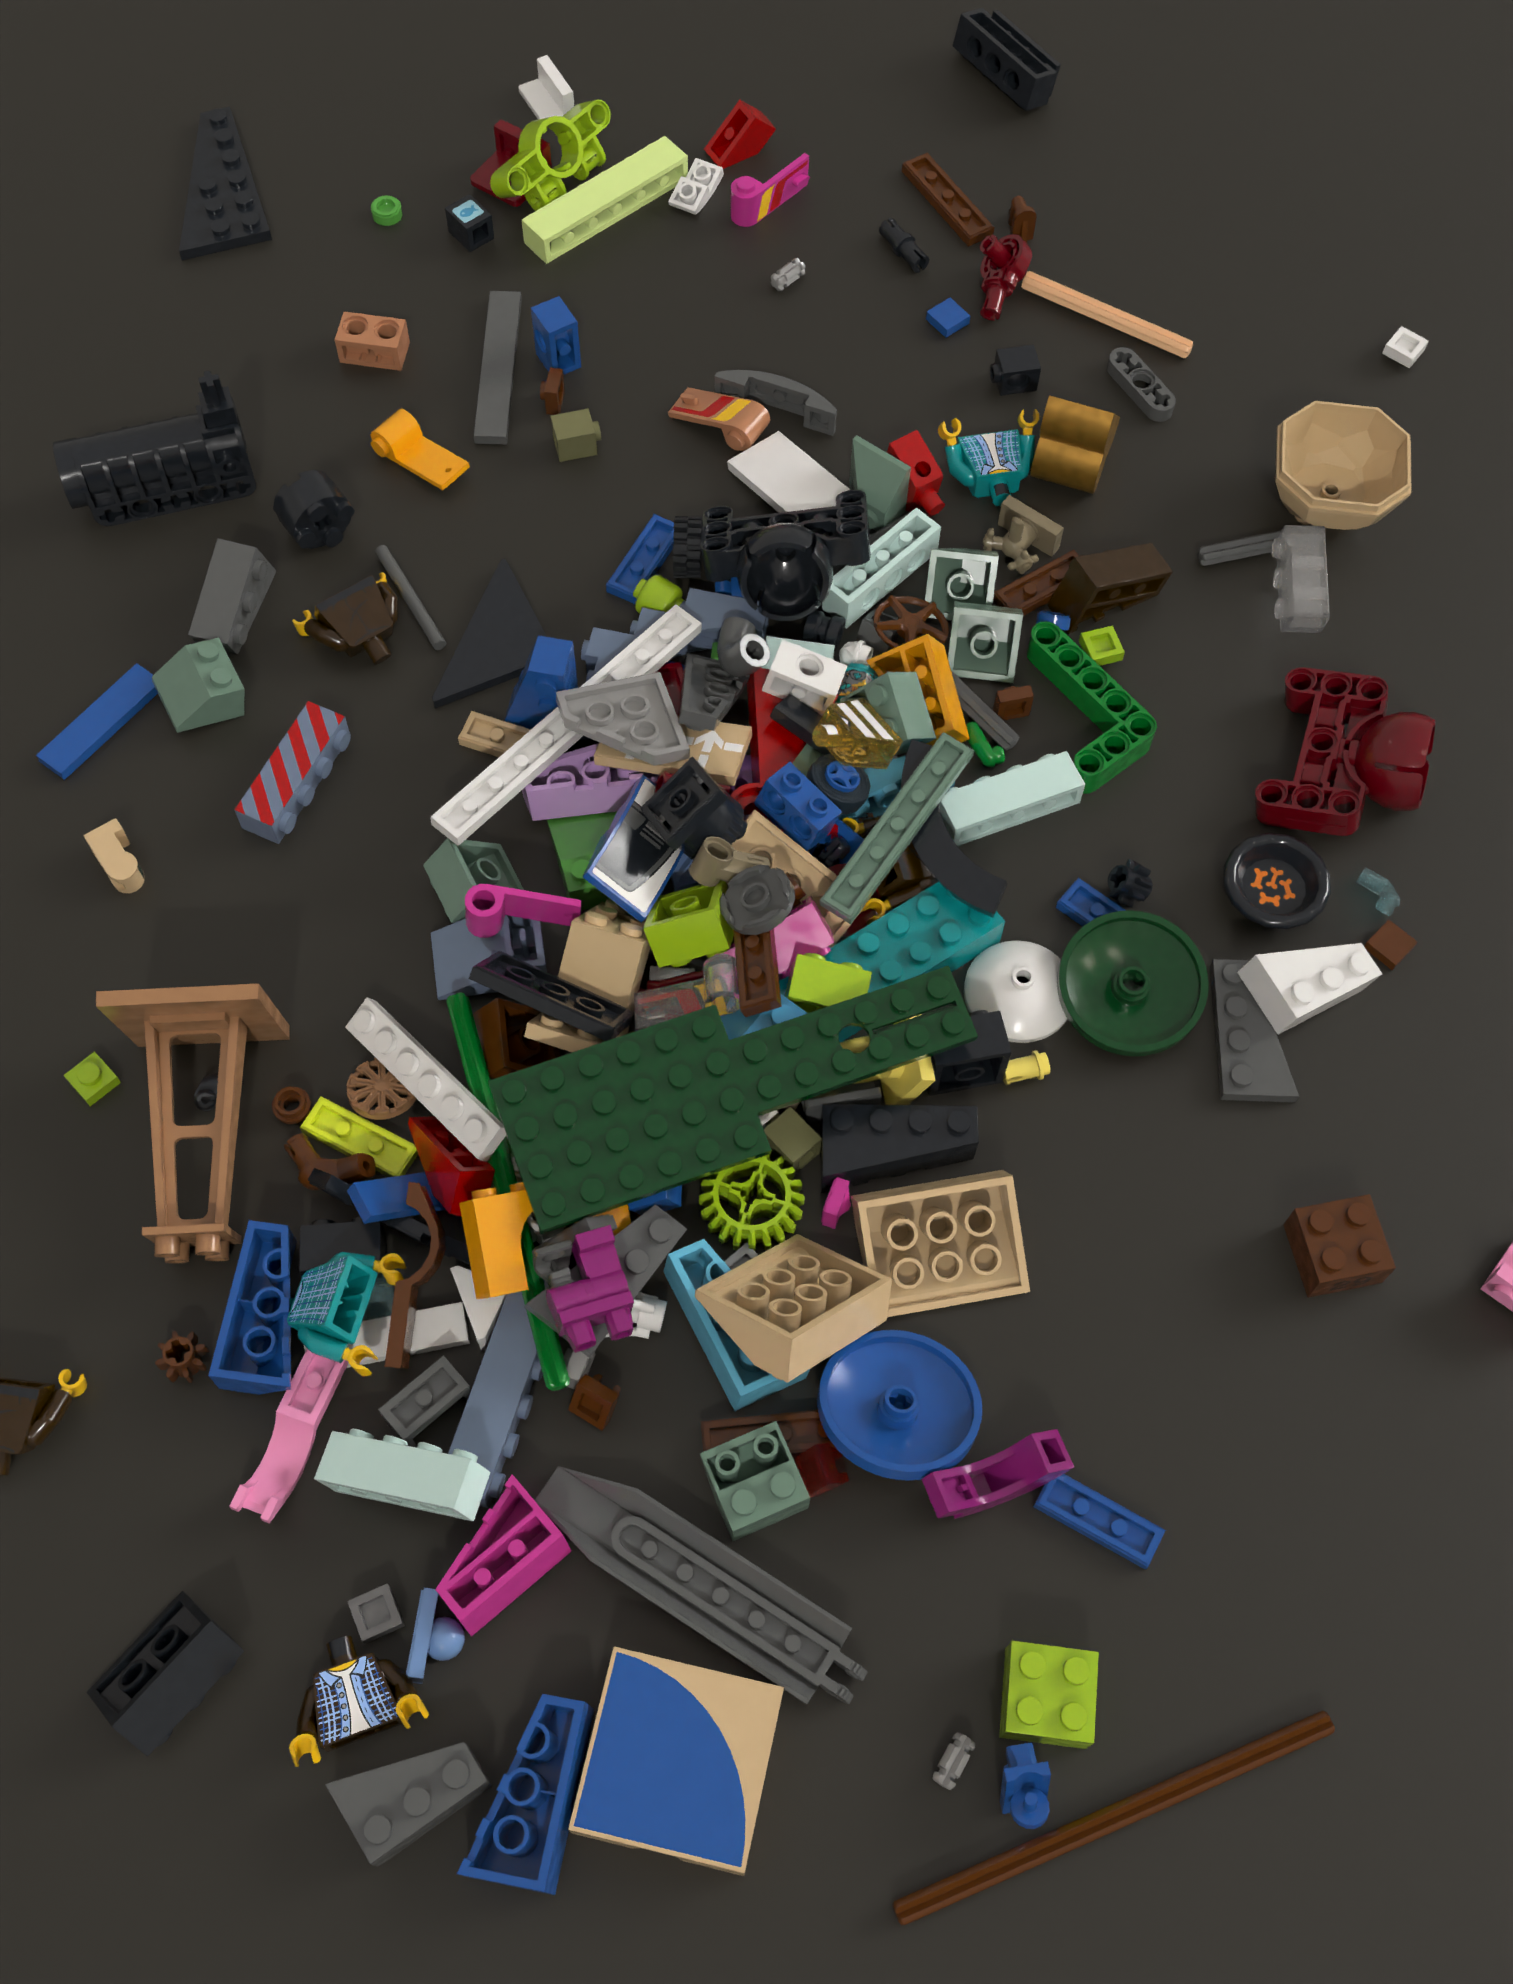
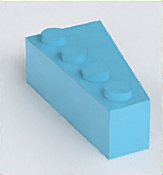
(738, 1376)

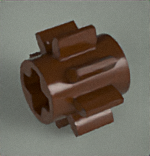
(172, 1355)

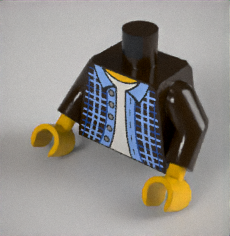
(352, 1701)

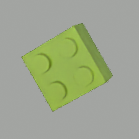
(688, 925)
(1049, 1695)

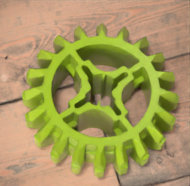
(766, 1205)

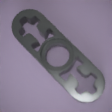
(1143, 397)

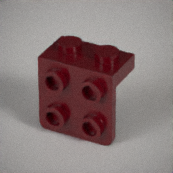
(507, 145)

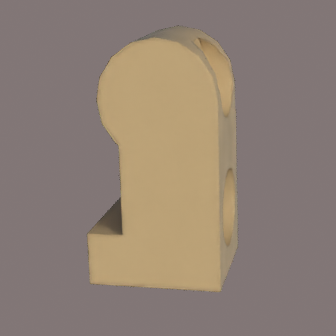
(120, 866)

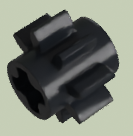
(1130, 883)

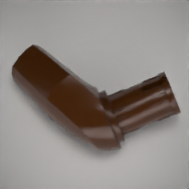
(348, 1169)

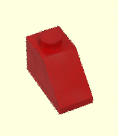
(739, 136)

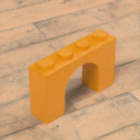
(494, 1238)

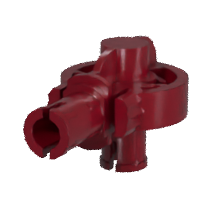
(1012, 259)

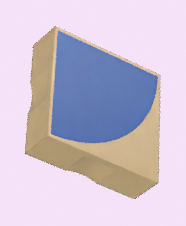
(677, 1760)

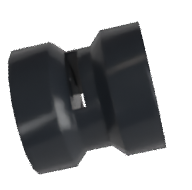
(824, 629)

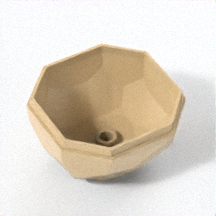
(1342, 465)

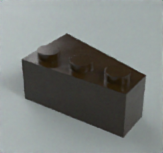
(1108, 581)

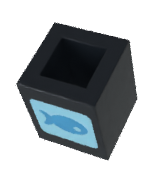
(469, 223)

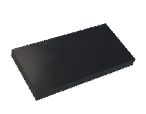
(552, 995)

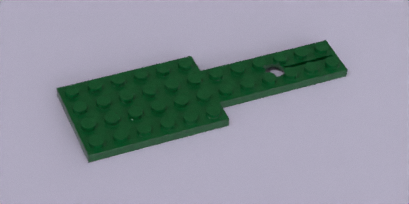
(690, 1100)

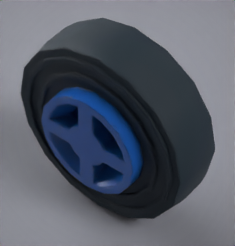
(843, 785)

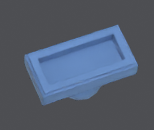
(437, 1637)

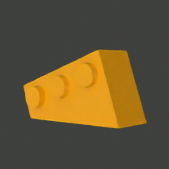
(932, 666)

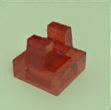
(819, 1469)

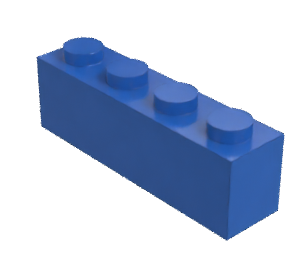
(254, 1332)

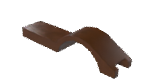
(407, 1290)

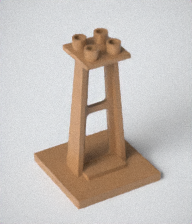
(185, 1017)

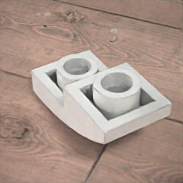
(698, 186)

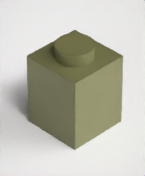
(575, 434)
(792, 1139)

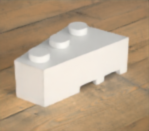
(1307, 981)

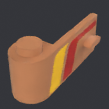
(738, 417)

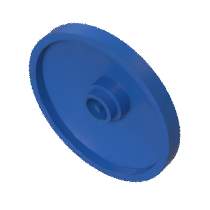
(899, 1405)

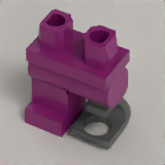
(595, 1299)

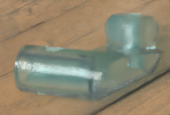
(1383, 887)

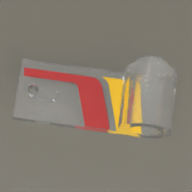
(716, 987)

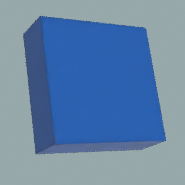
(948, 317)

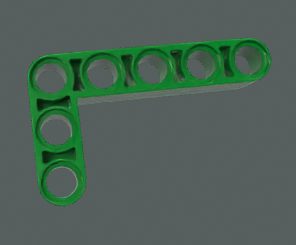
(1073, 675)

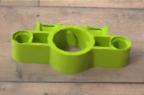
(578, 144)

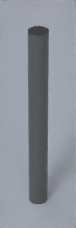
(410, 597)

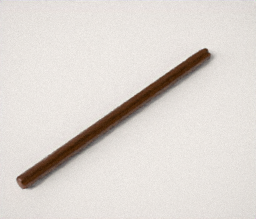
(1111, 1818)

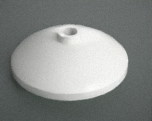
(1027, 1009)

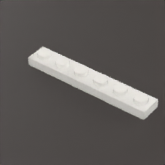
(427, 1079)

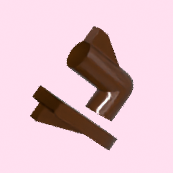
(1022, 218)

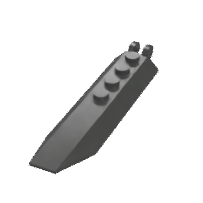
(701, 1583)

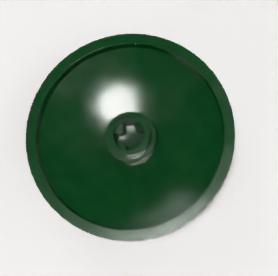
(1132, 983)

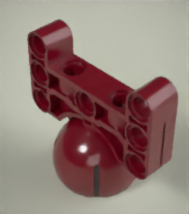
(1374, 758)

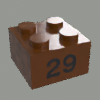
(1339, 1245)

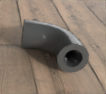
(739, 648)

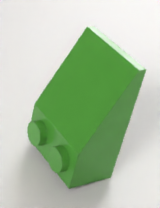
(574, 845)

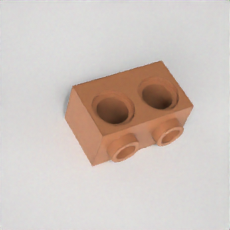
(372, 341)

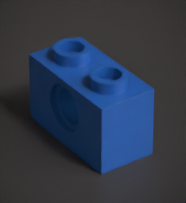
(556, 335)

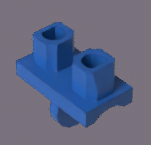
(1025, 1787)

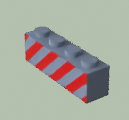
(293, 773)

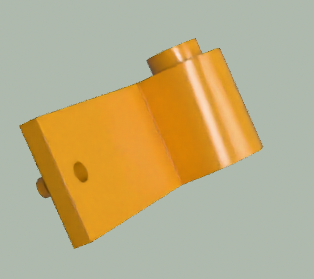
(403, 442)

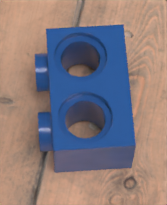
(797, 806)

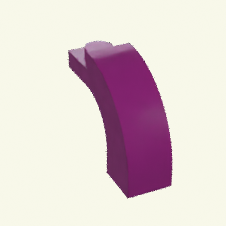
(999, 1477)

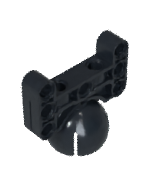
(785, 554)

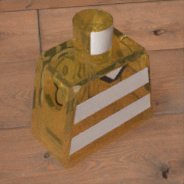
(856, 735)

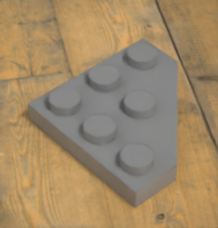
(628, 716)

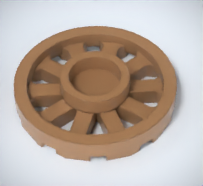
(377, 1090)

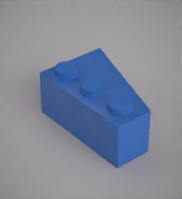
(547, 671)

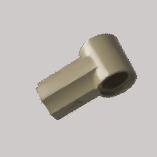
(719, 861)

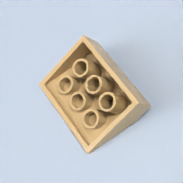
(944, 1241)
(796, 1305)

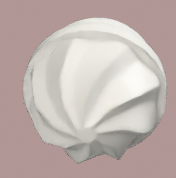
(855, 653)

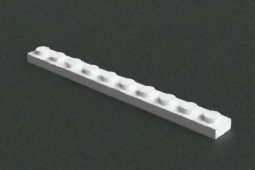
(550, 738)

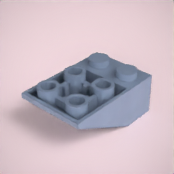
(459, 950)

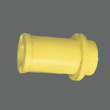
(1027, 1067)

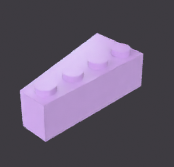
(579, 787)

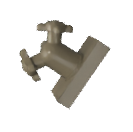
(1024, 529)

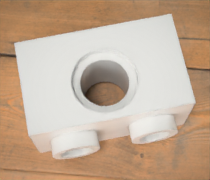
(805, 676)

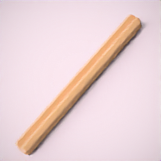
(1107, 314)

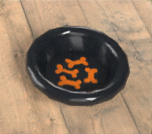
(1276, 881)

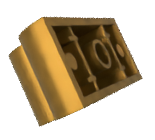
(1073, 444)

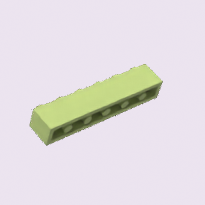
(604, 199)

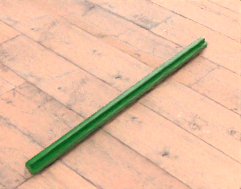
(477, 1077)

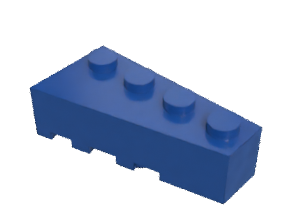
(530, 1817)

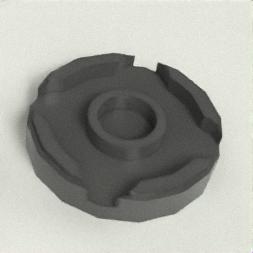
(757, 900)

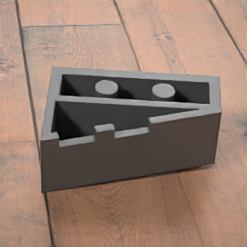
(231, 594)
(407, 1798)

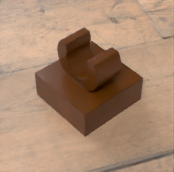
(594, 1401)

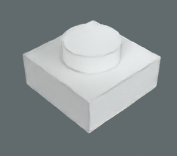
(1405, 347)

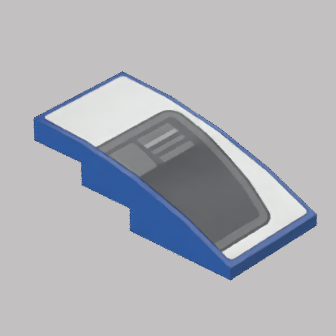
(632, 857)

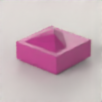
(837, 1202)

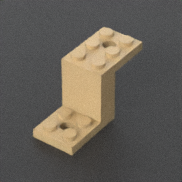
(603, 955)

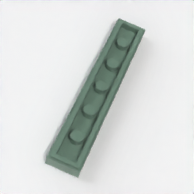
(896, 828)

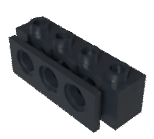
(1007, 57)

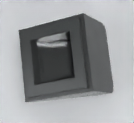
(869, 635)

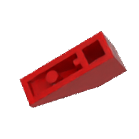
(448, 1164)

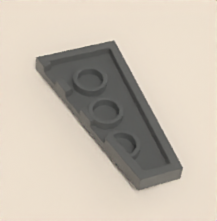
(640, 1252)

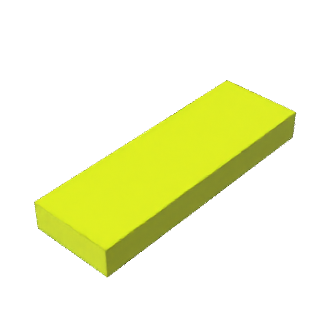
(355, 1135)

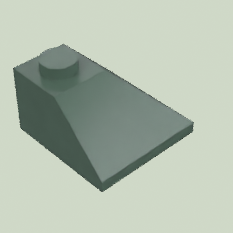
(882, 480)
(960, 577)

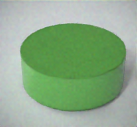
(386, 210)

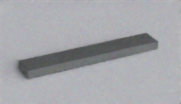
(498, 368)

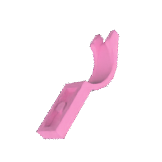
(292, 1436)

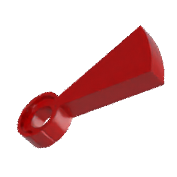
(770, 743)

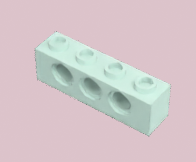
(891, 562)

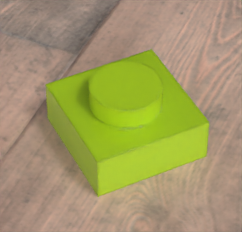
(1102, 645)
(92, 1078)

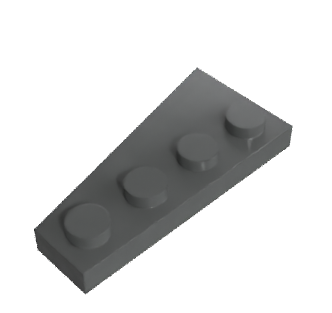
(707, 692)
(1246, 1043)

